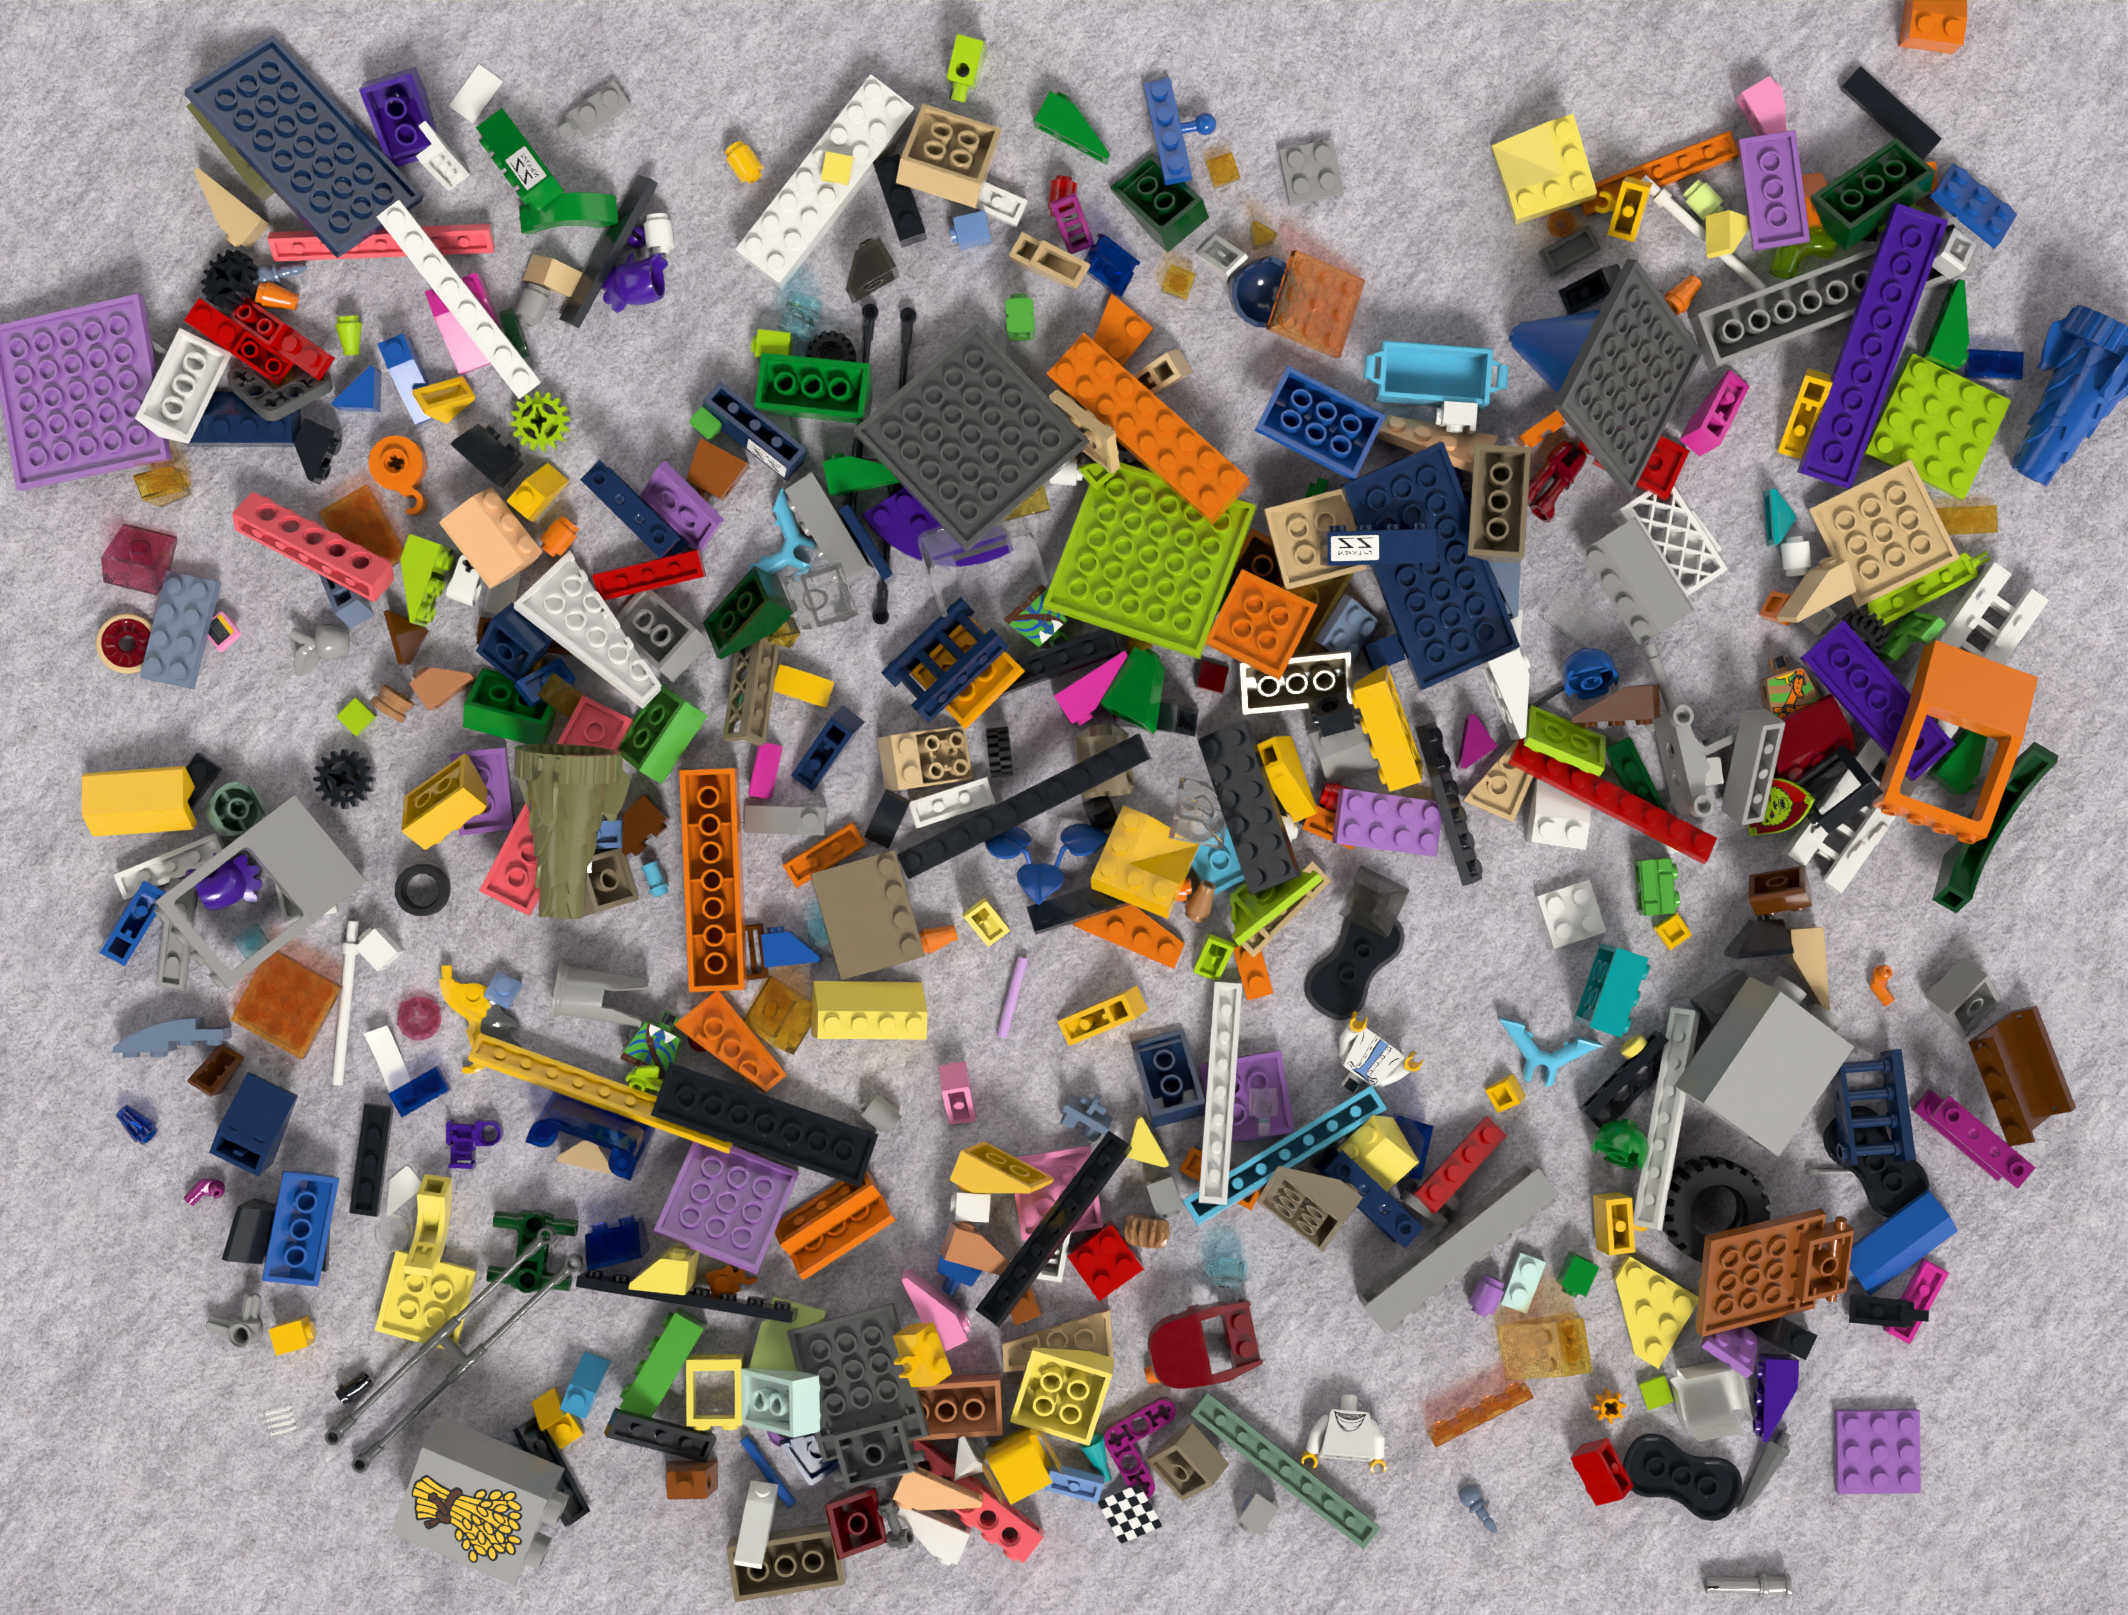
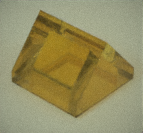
(1261, 235)

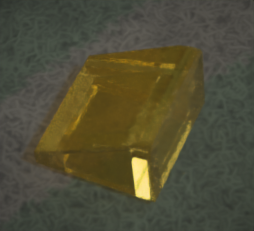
(786, 634)

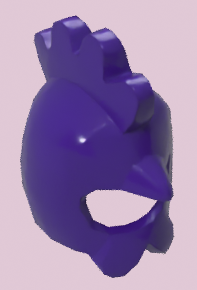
(635, 283)
(229, 883)

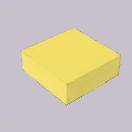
(837, 168)

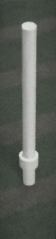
(1663, 198)
(345, 1001)

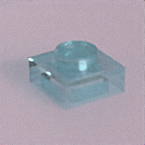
(250, 940)

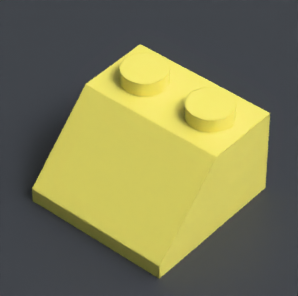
(1381, 1151)

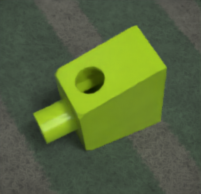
(966, 54)

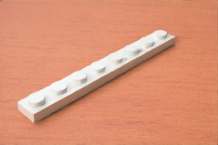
(459, 299)
(1220, 1093)
(1665, 1119)

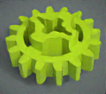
(529, 422)

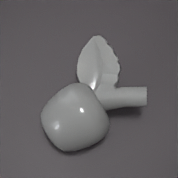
(328, 644)

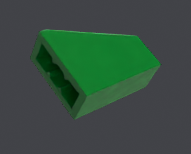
(1137, 690)

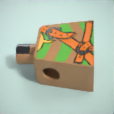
(1786, 689)

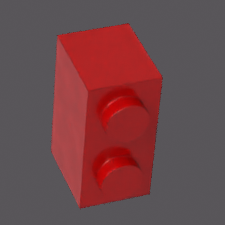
(1601, 1471)

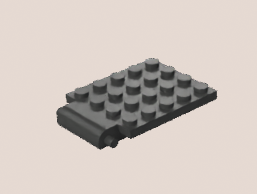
(863, 1403)

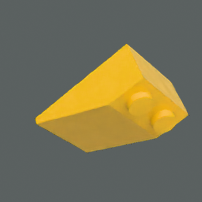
(991, 1170)

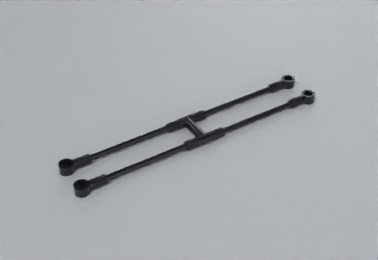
(906, 338)

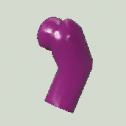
(202, 1188)

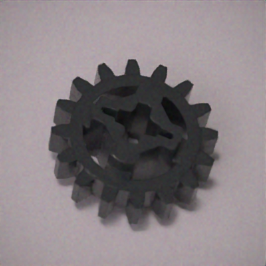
(229, 279)
(349, 769)

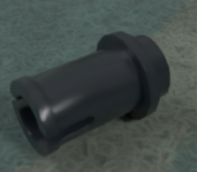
(353, 1388)

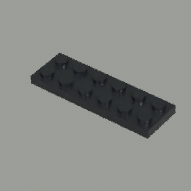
(1249, 807)

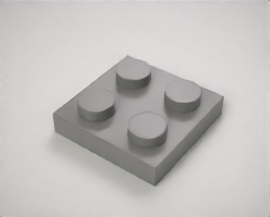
(1311, 172)

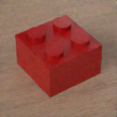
(1105, 1260)

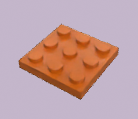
(1260, 624)

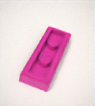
(1922, 1290)

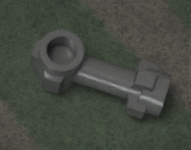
(897, 1536)

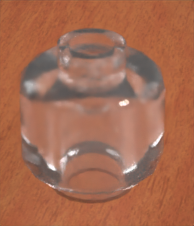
(388, 1227)

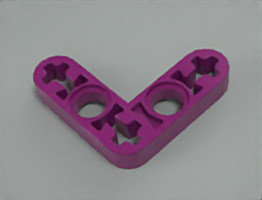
(1127, 1445)

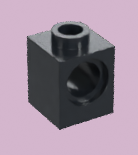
(1333, 714)

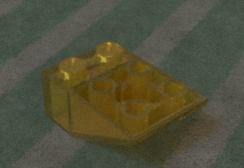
(1545, 1347)

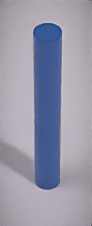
(767, 1470)

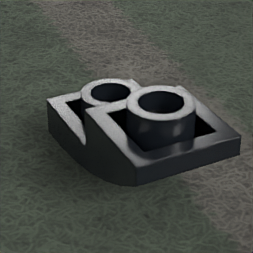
(887, 818)

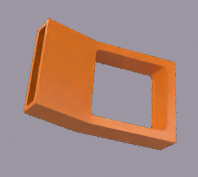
(1973, 696)

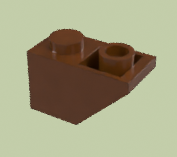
(640, 823)

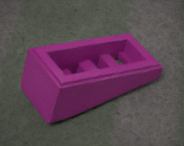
(1082, 243)

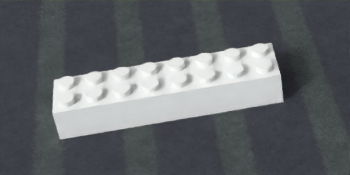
(811, 206)

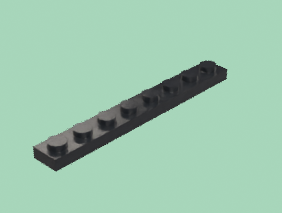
(1053, 1229)
(699, 1297)

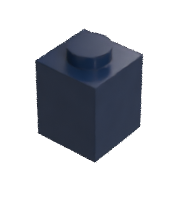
(1384, 652)

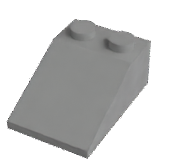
(660, 633)

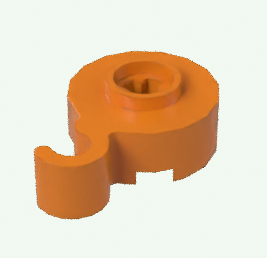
(408, 477)

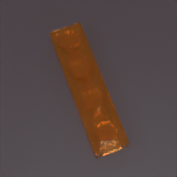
(1469, 1418)

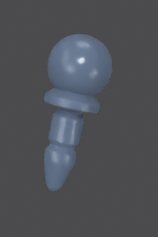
(274, 274)
(1471, 1497)

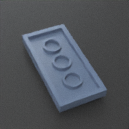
(180, 630)

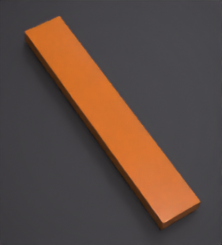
(1670, 167)

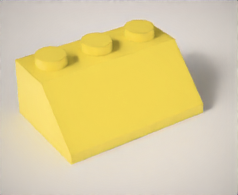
(670, 1272)

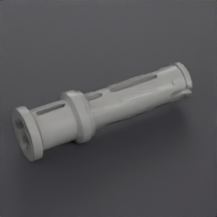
(1761, 1585)

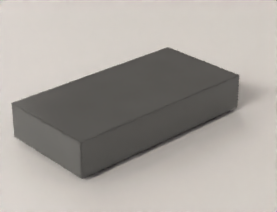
(1569, 250)

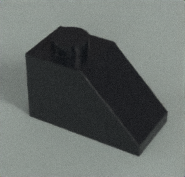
(1589, 289)
(1786, 1335)

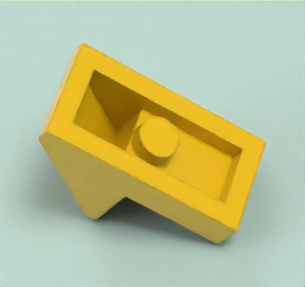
(560, 1424)

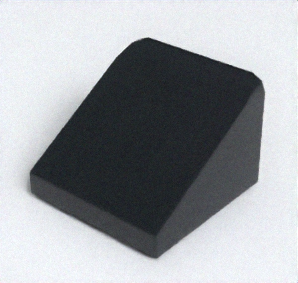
(1101, 812)

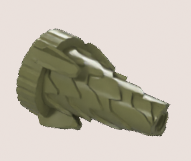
(566, 799)

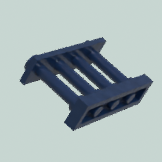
(633, 511)
(959, 675)
(1897, 1117)
(1376, 1202)

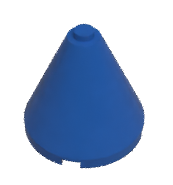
(1552, 344)

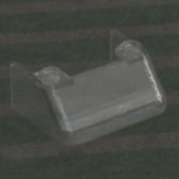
(941, 551)

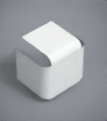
(1707, 1399)

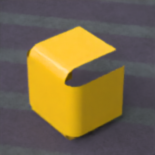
(1019, 1464)

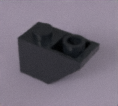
(316, 449)

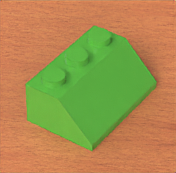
(661, 734)

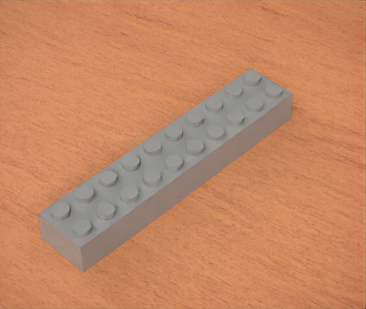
(1792, 308)

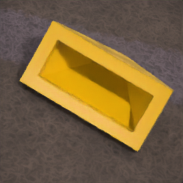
(444, 399)

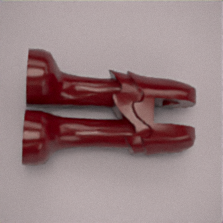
(1563, 477)

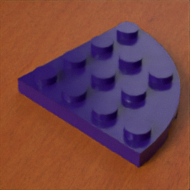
(902, 520)

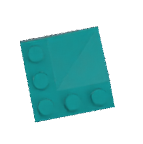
(1612, 990)

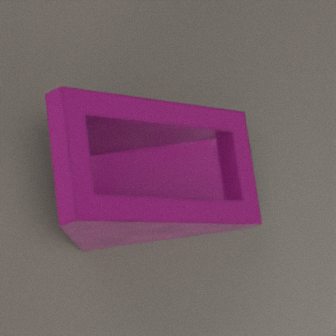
(1474, 742)

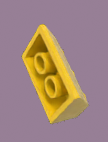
(443, 803)

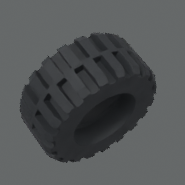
(1694, 1178)

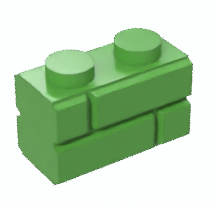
(1020, 318)
(1656, 886)

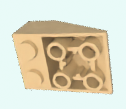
(924, 758)

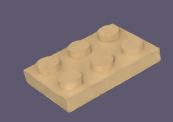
(1102, 437)

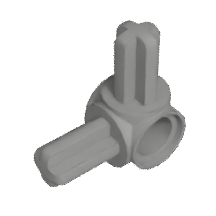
(234, 1328)

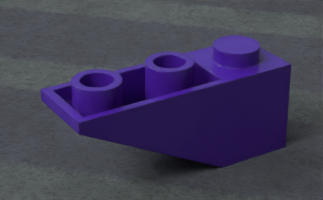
(1776, 1387)

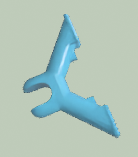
(792, 537)
(1535, 1057)

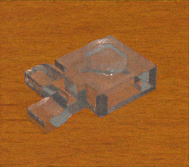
(1263, 1104)

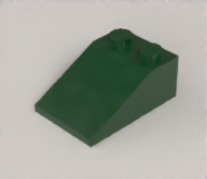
(1162, 210)
(748, 613)

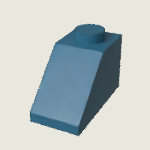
(585, 1385)

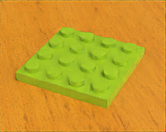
(1938, 424)

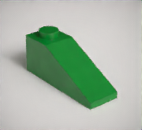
(1065, 122)
(1950, 331)
(853, 474)
(1960, 763)

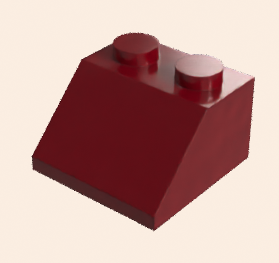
(855, 1521)

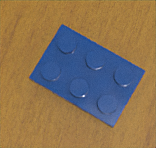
(1973, 205)

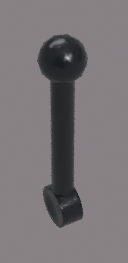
(1547, 697)

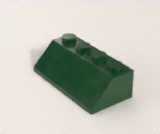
(1865, 193)

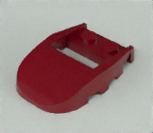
(1180, 1350)

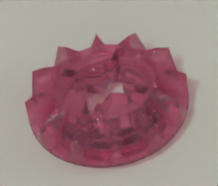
(424, 1007)

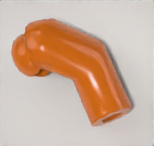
(1879, 982)

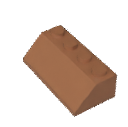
(963, 1407)

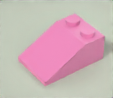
(935, 1307)

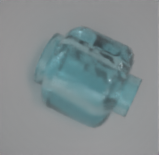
(1227, 1270)

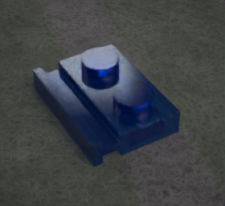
(1110, 265)

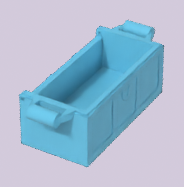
(1433, 374)

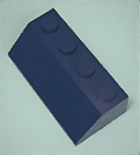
(235, 424)

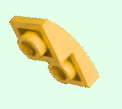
(802, 686)

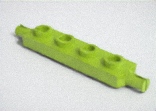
(1926, 588)

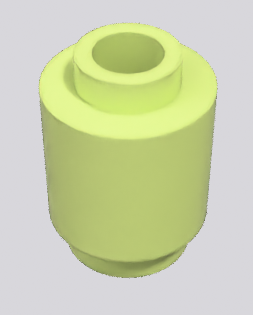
(1703, 199)

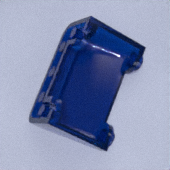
(622, 1135)

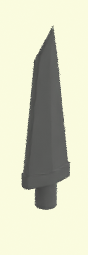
(1769, 1461)

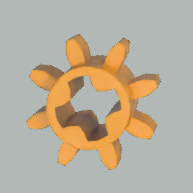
(1612, 1413)

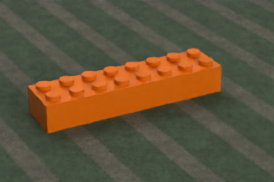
(1149, 429)
(713, 879)

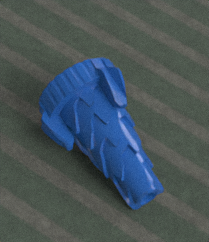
(2085, 387)

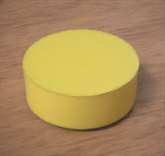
(1633, 1046)

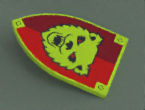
(1785, 808)

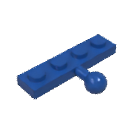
(1169, 131)

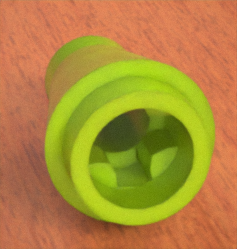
(349, 334)

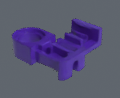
(464, 1138)

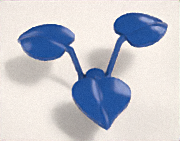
(1044, 879)

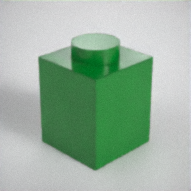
(1577, 1275)

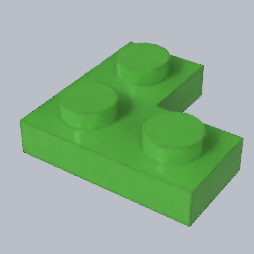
(1914, 627)

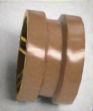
(392, 703)

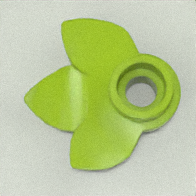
(645, 1079)

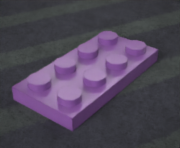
(1773, 190)
(1387, 822)

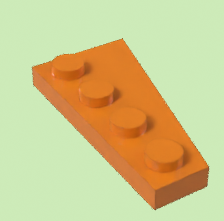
(1135, 932)
(730, 1040)

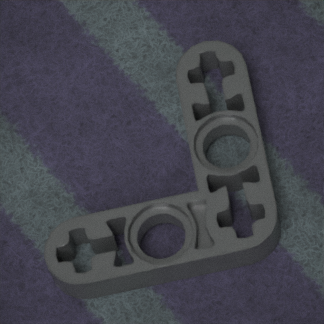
(277, 403)

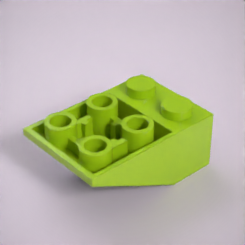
(423, 574)

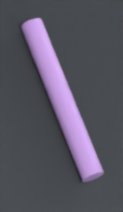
(1012, 997)

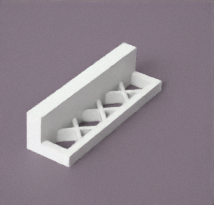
(441, 160)

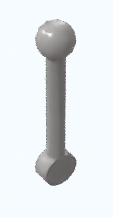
(1828, 1171)

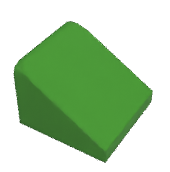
(706, 424)

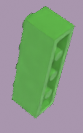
(663, 1364)

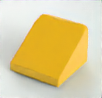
(1505, 1093)

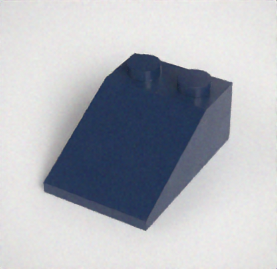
(1168, 1078)

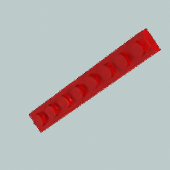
(1615, 802)

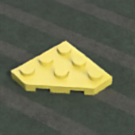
(1652, 1309)

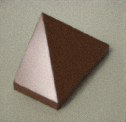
(405, 636)
(216, 1071)

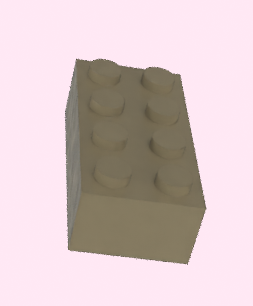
(792, 1563)

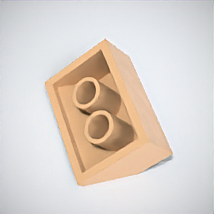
(491, 537)

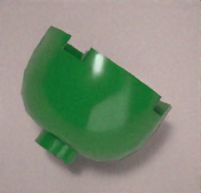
(1622, 1144)

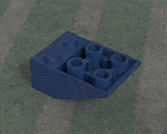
(254, 1125)

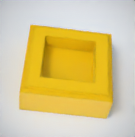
(1672, 931)

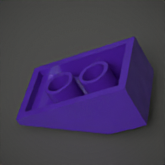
(396, 110)

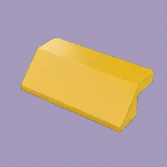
(137, 801)

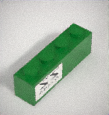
(519, 159)

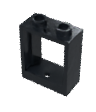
(1825, 772)

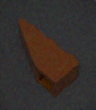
(1629, 703)

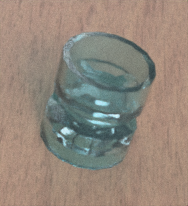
(800, 315)

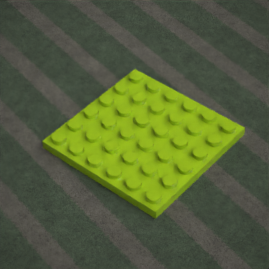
(1148, 562)

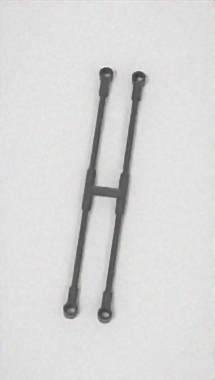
(465, 1361)

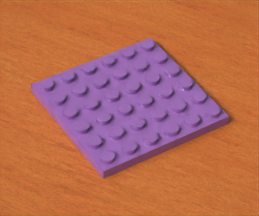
(75, 392)

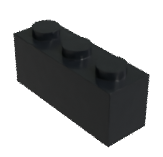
(900, 202)

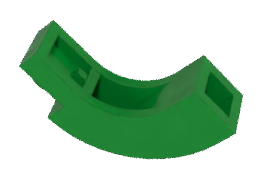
(570, 209)

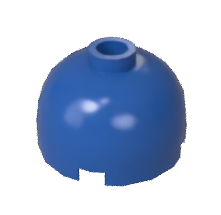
(1589, 673)

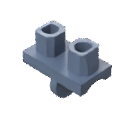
(1088, 1112)

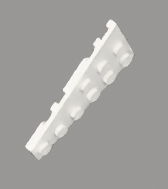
(582, 623)

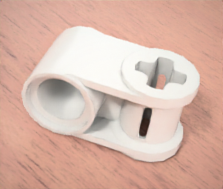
(465, 584)

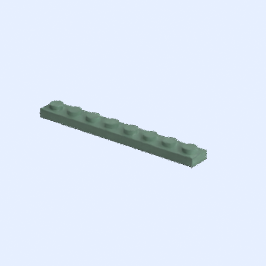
(1285, 1470)

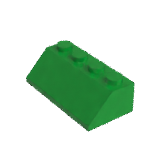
(814, 388)

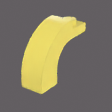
(432, 1225)

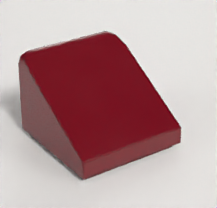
(1212, 677)

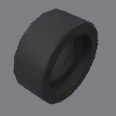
(401, 890)

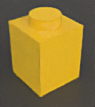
(292, 1335)

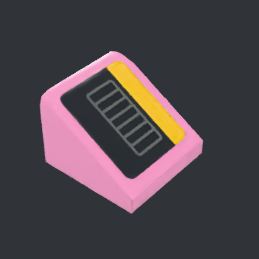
(223, 631)

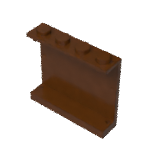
(2021, 1074)

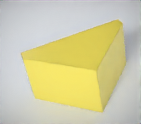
(1724, 232)
(986, 921)
(1145, 1145)

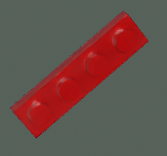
(649, 575)
(1460, 1164)

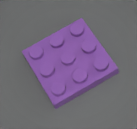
(1257, 1071)
(1877, 1451)

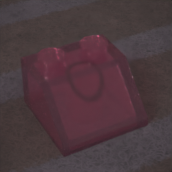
(138, 559)

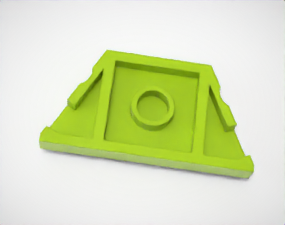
(1255, 911)

